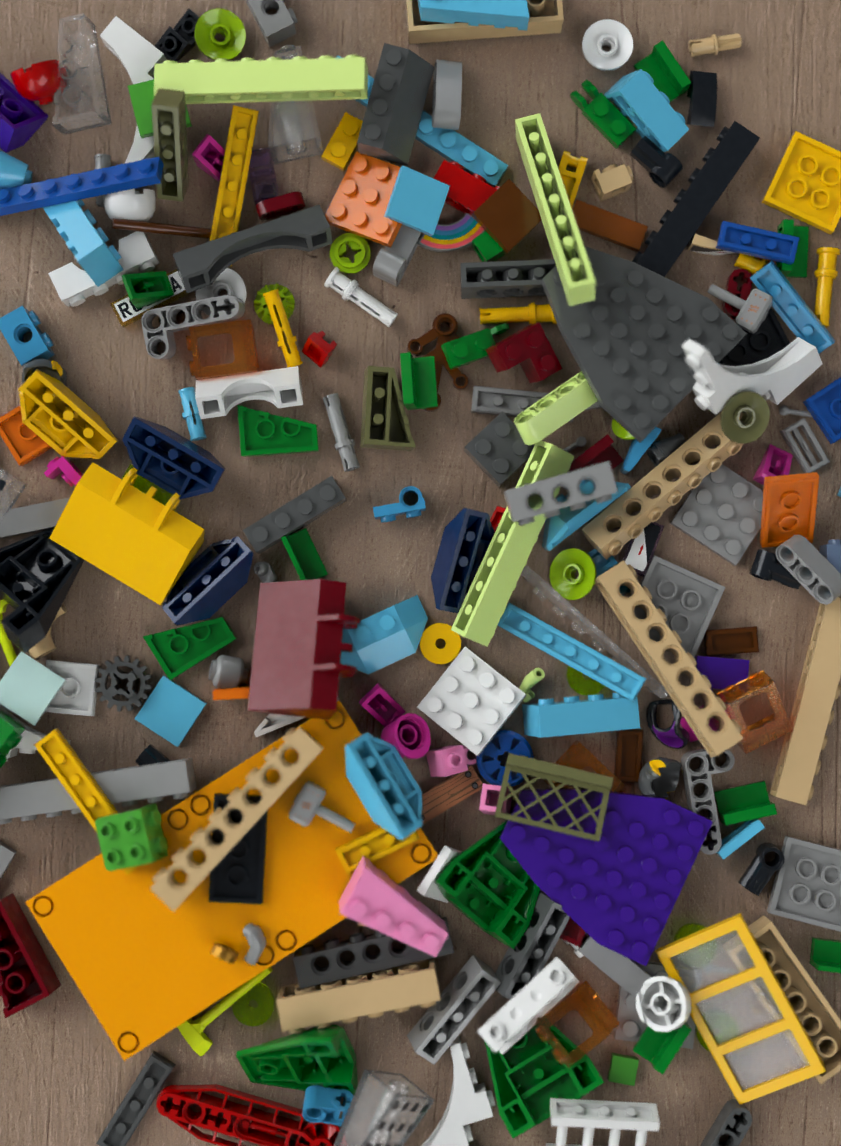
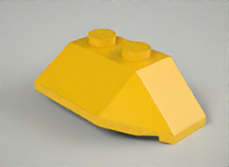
(63, 418)

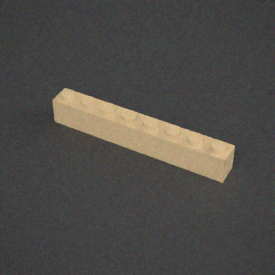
(811, 709)

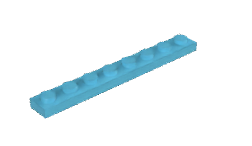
(455, 147)

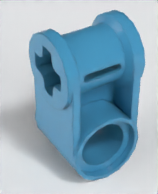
(324, 1105)

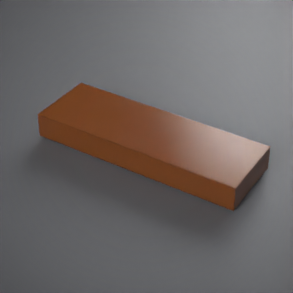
(609, 226)

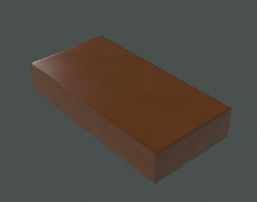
(731, 641)
(628, 754)

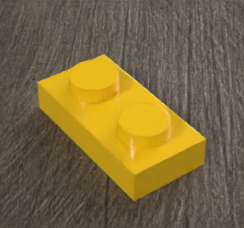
(343, 142)

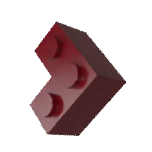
(530, 349)

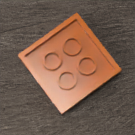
(364, 198)

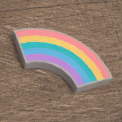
(452, 236)

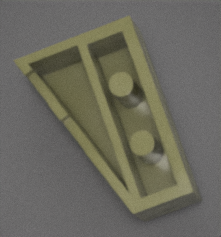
(383, 412)

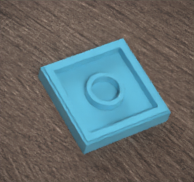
(416, 200)
(170, 711)

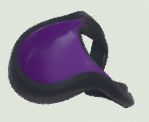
(674, 735)

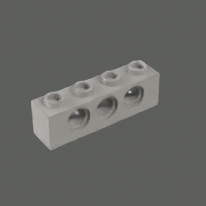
(273, 27)
(598, 474)
(457, 1007)

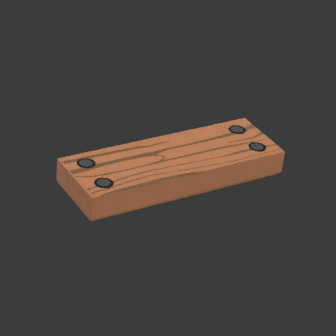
(449, 793)

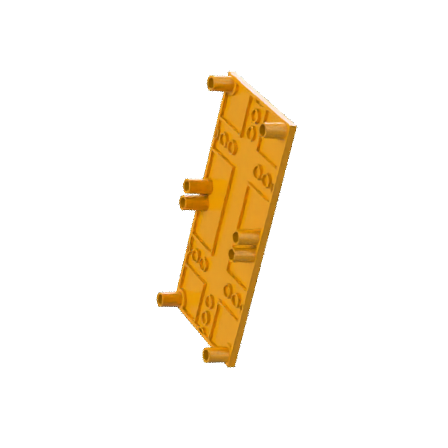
(154, 965)

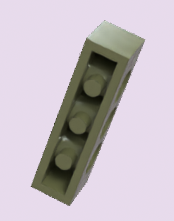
(171, 143)

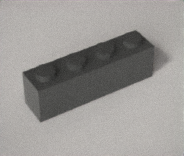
(294, 515)

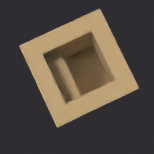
(612, 181)

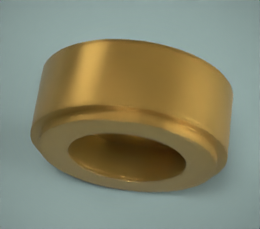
(224, 952)

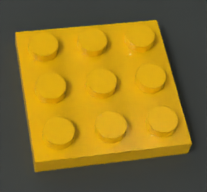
(808, 183)

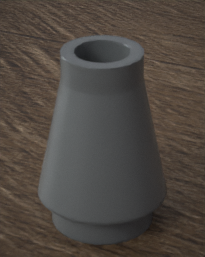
(663, 448)

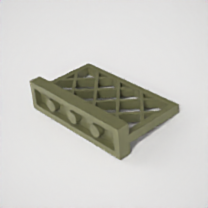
(559, 774)

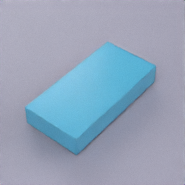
(739, 837)

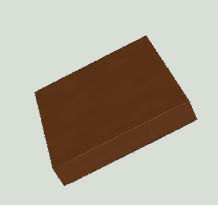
(507, 216)

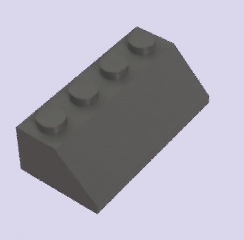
(395, 105)

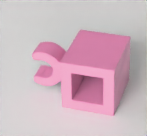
(448, 760)

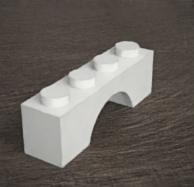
(75, 284)
(220, 394)

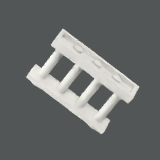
(527, 1005)
(602, 1114)

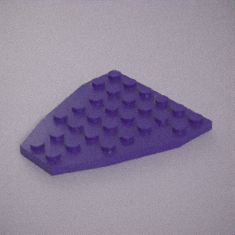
(624, 882)

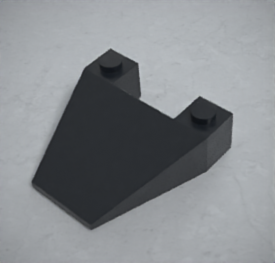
(35, 583)

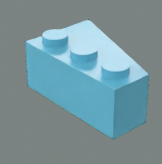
(648, 109)

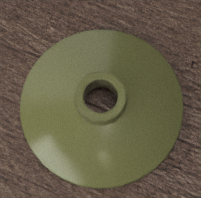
(754, 419)

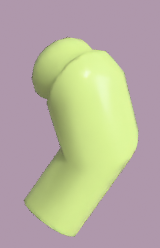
(529, 681)

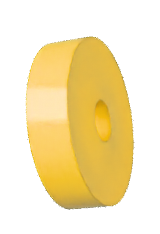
(437, 655)

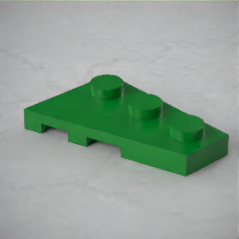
(274, 435)
(189, 645)

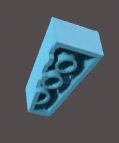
(475, 12)
(85, 240)
(580, 716)

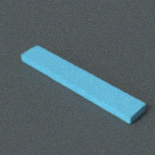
(571, 652)

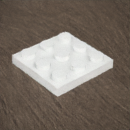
(471, 701)

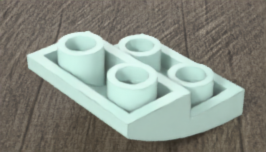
(29, 688)

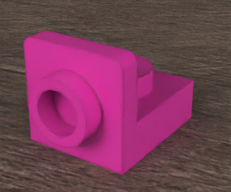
(71, 473)

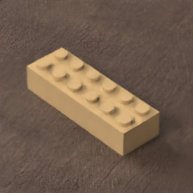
(544, 18)
(359, 996)
(806, 999)

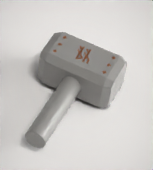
(752, 311)
(309, 803)

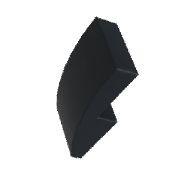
(179, 40)
(702, 98)

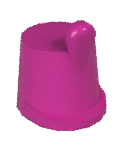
(408, 735)

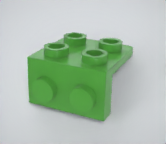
(131, 838)

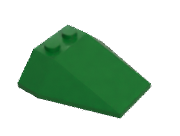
(491, 888)
(303, 1060)
(531, 1076)

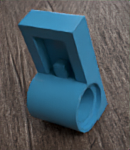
(388, 512)

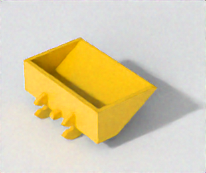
(128, 532)

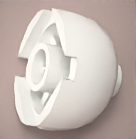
(130, 205)
(663, 1003)

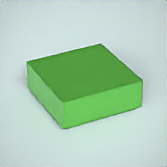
(623, 1069)

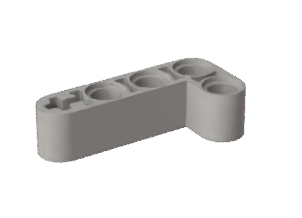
(393, 261)
(193, 318)
(706, 799)

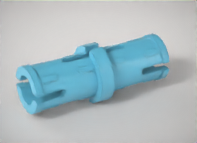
(188, 397)

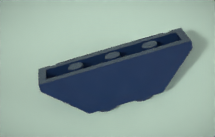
(171, 459)
(459, 557)
(209, 581)

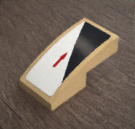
(705, 246)

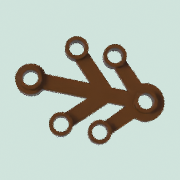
(440, 359)

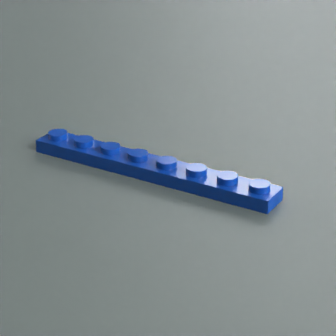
(81, 186)

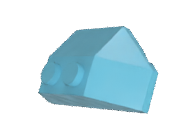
(562, 525)
(385, 636)
(384, 785)

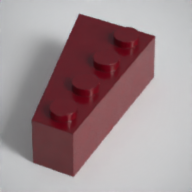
(24, 968)

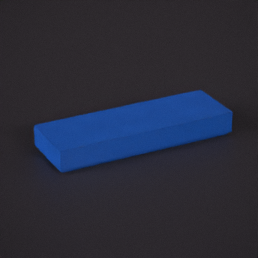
(757, 242)

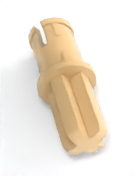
(714, 44)

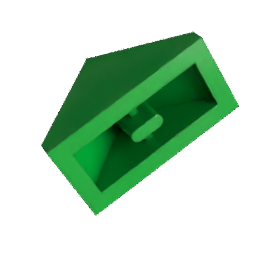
(147, 287)

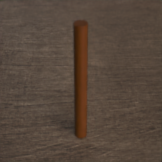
(160, 228)

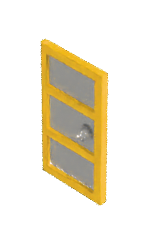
(741, 1009)

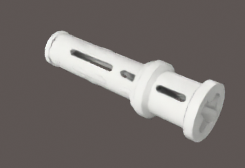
(351, 291)

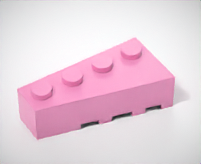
(390, 909)

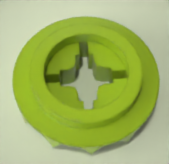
(357, 244)
(260, 303)

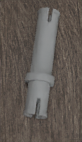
(344, 443)

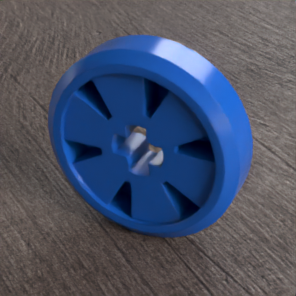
(503, 741)

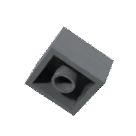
(499, 449)

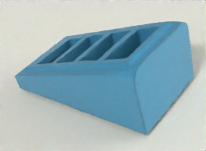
(637, 450)

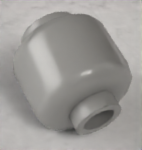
(227, 672)

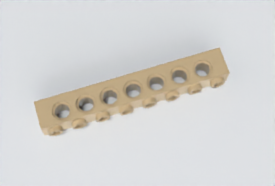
(657, 481)
(668, 674)
(173, 892)

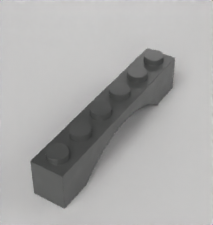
(205, 262)

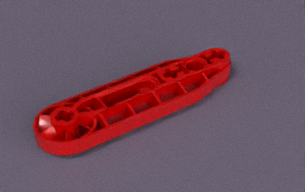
(238, 1118)

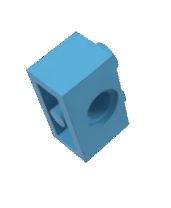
(15, 325)

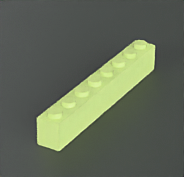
(265, 79)
(555, 210)
(508, 552)

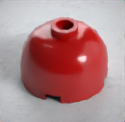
(38, 81)

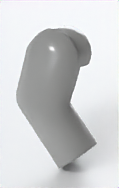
(265, 572)

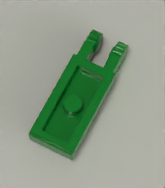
(603, 115)
(471, 347)

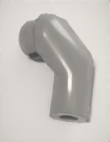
(256, 941)

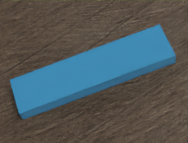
(792, 307)

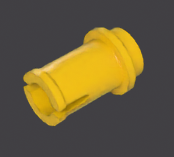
(749, 263)

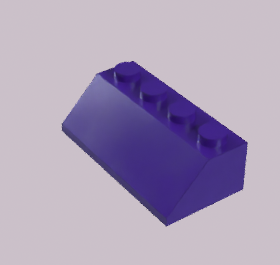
(17, 117)

